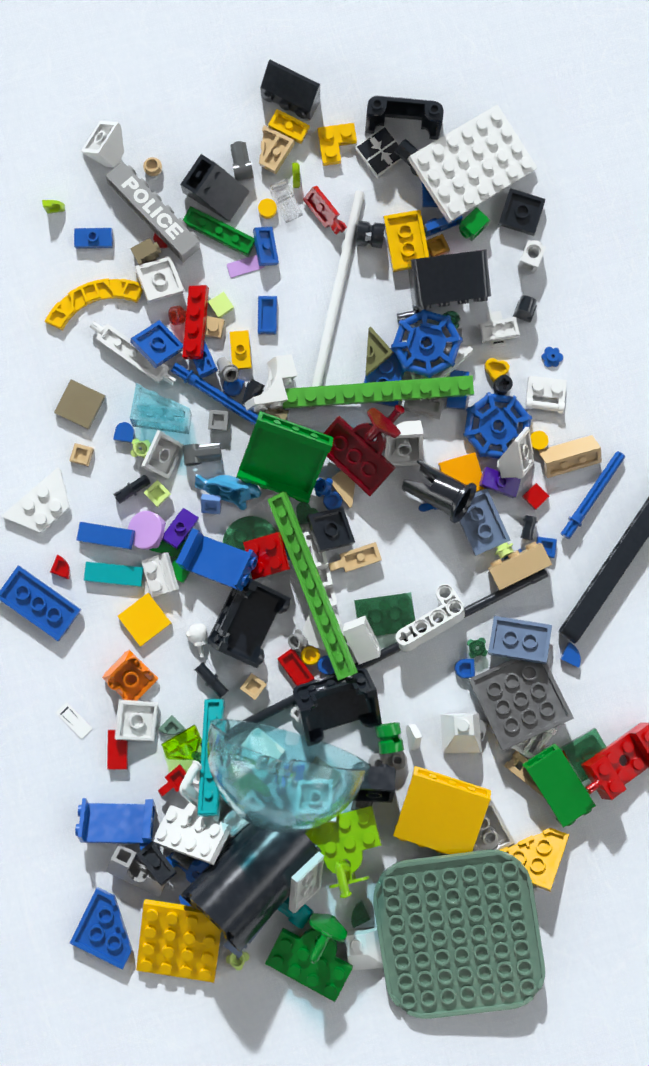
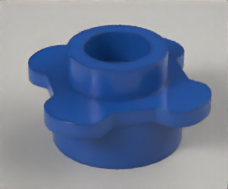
(319, 487)

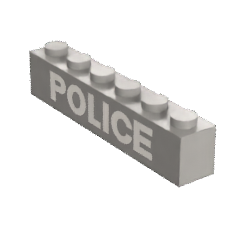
(153, 211)

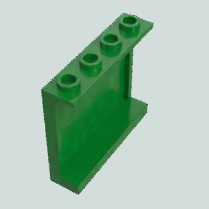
(284, 457)

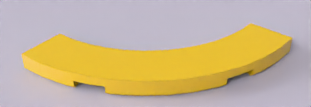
(90, 293)

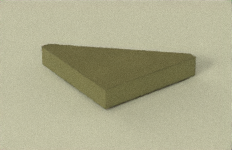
(377, 351)

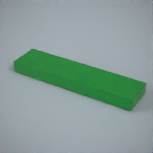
(219, 231)

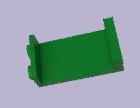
(559, 785)

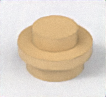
(152, 166)

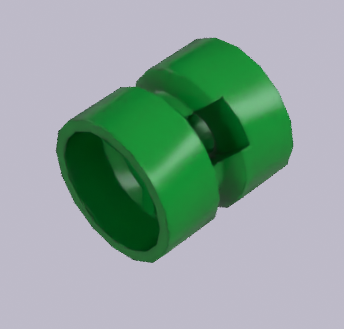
(389, 738)

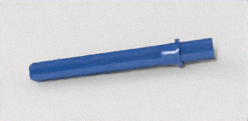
(216, 394)
(593, 494)

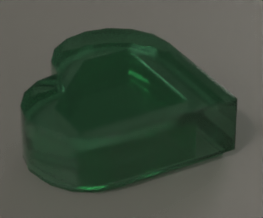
(303, 510)

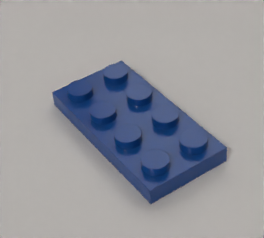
(38, 603)

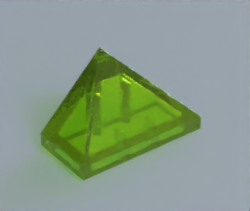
(183, 744)

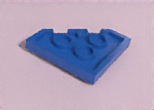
(103, 930)

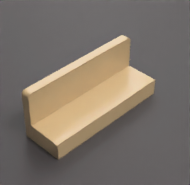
(570, 456)

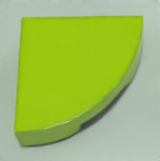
(296, 175)
(53, 206)

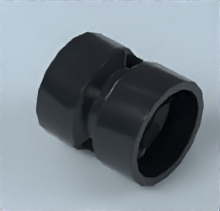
(376, 237)

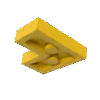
(331, 138)

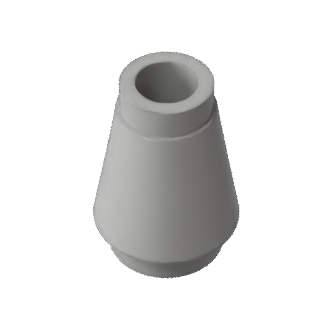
(227, 370)

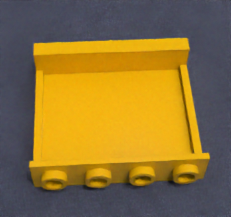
(442, 812)

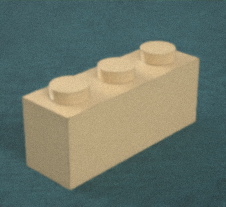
(519, 565)

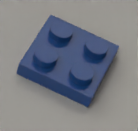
(157, 344)

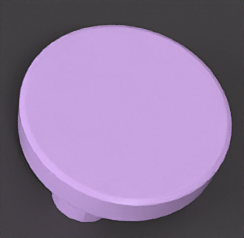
(148, 530)

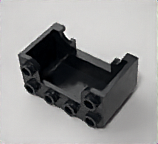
(449, 279)

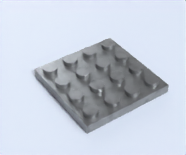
(520, 701)

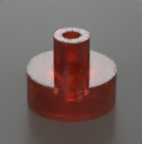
(177, 315)

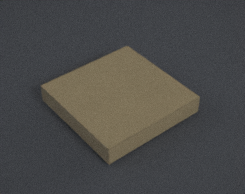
(79, 404)

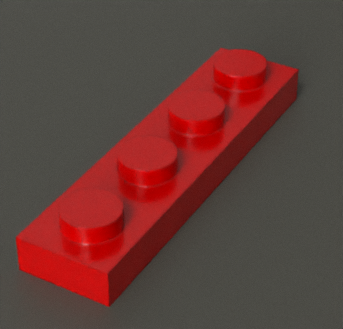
(195, 322)

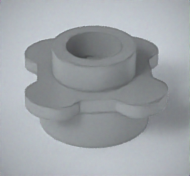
(297, 641)

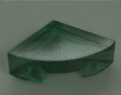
(359, 914)

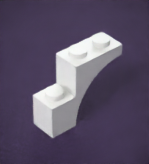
(280, 373)

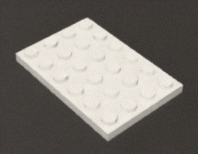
(472, 163)

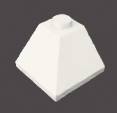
(105, 144)
(407, 447)
(518, 457)
(461, 733)
(363, 948)

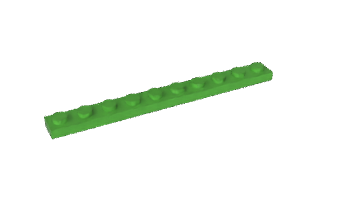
(379, 392)
(312, 586)

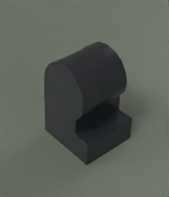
(525, 308)

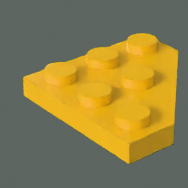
(541, 856)

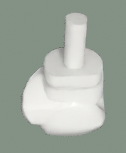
(198, 635)

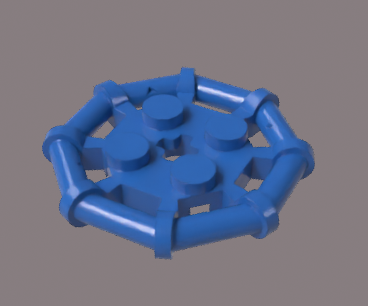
(430, 353)
(487, 420)

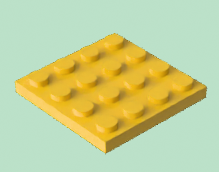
(177, 942)

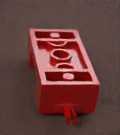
(606, 772)

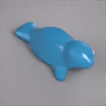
(229, 488)

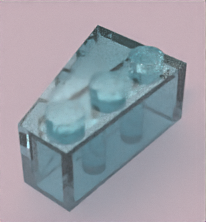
(159, 413)

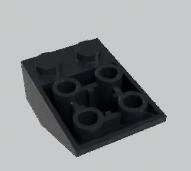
(214, 188)

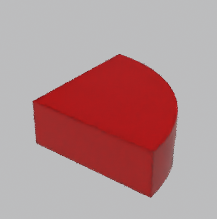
(61, 567)

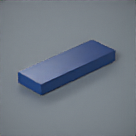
(105, 535)

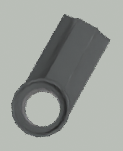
(242, 166)
(196, 454)

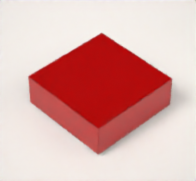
(535, 496)

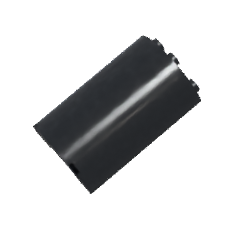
(249, 880)

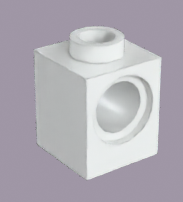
(526, 261)

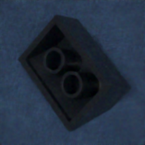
(290, 90)

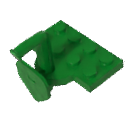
(313, 959)

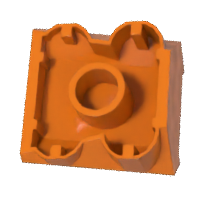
(129, 677)

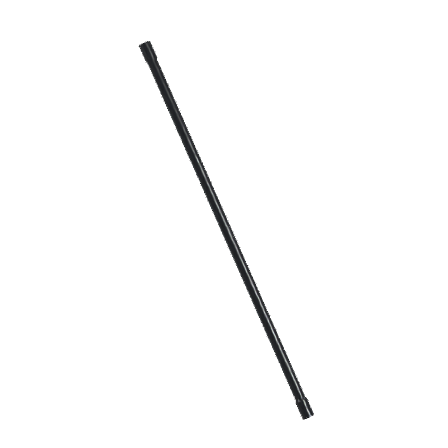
(394, 648)

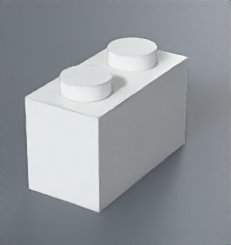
(361, 640)

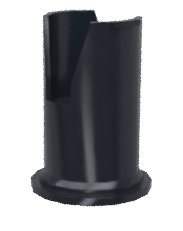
(445, 492)

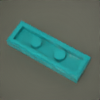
(113, 574)

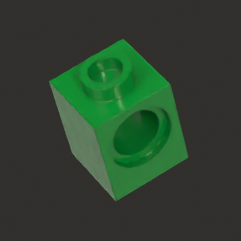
(473, 224)

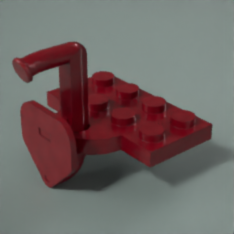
(357, 451)

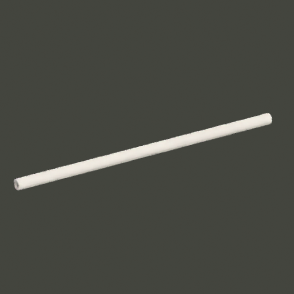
(337, 290)

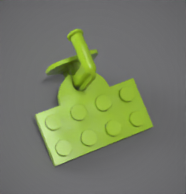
(344, 842)

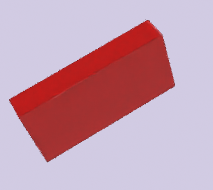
(295, 667)
(116, 752)

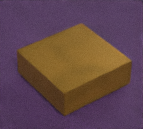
(437, 246)

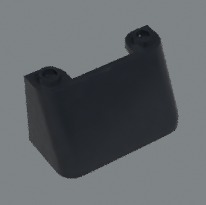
(427, 111)
(246, 622)
(336, 702)

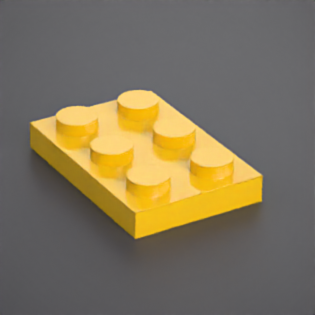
(405, 238)

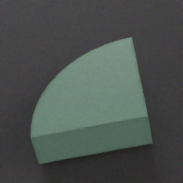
(171, 726)

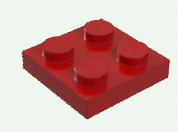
(270, 554)

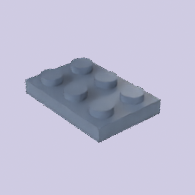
(483, 524)
(520, 639)

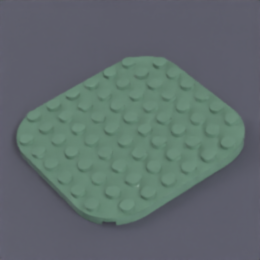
(459, 934)

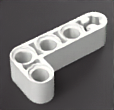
(427, 621)

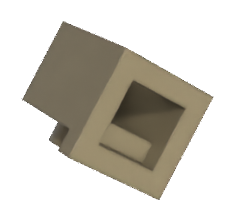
(146, 251)

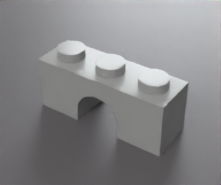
(126, 867)

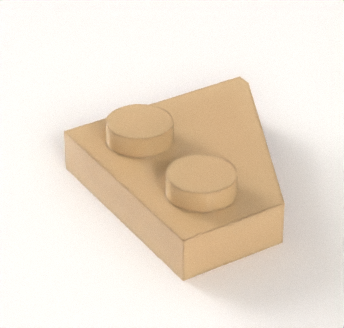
(274, 149)

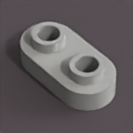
(389, 759)

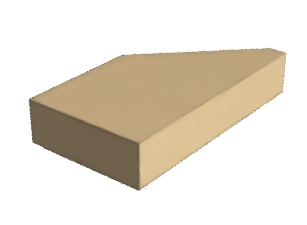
(344, 487)

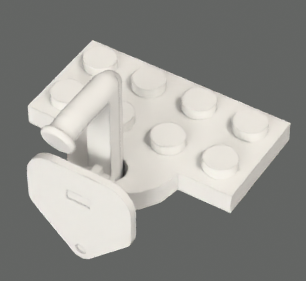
(188, 832)

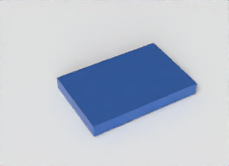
(388, 371)

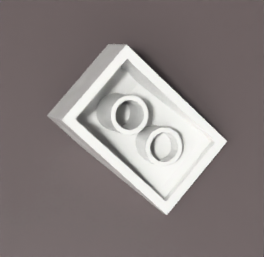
(493, 831)

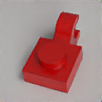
(174, 780)

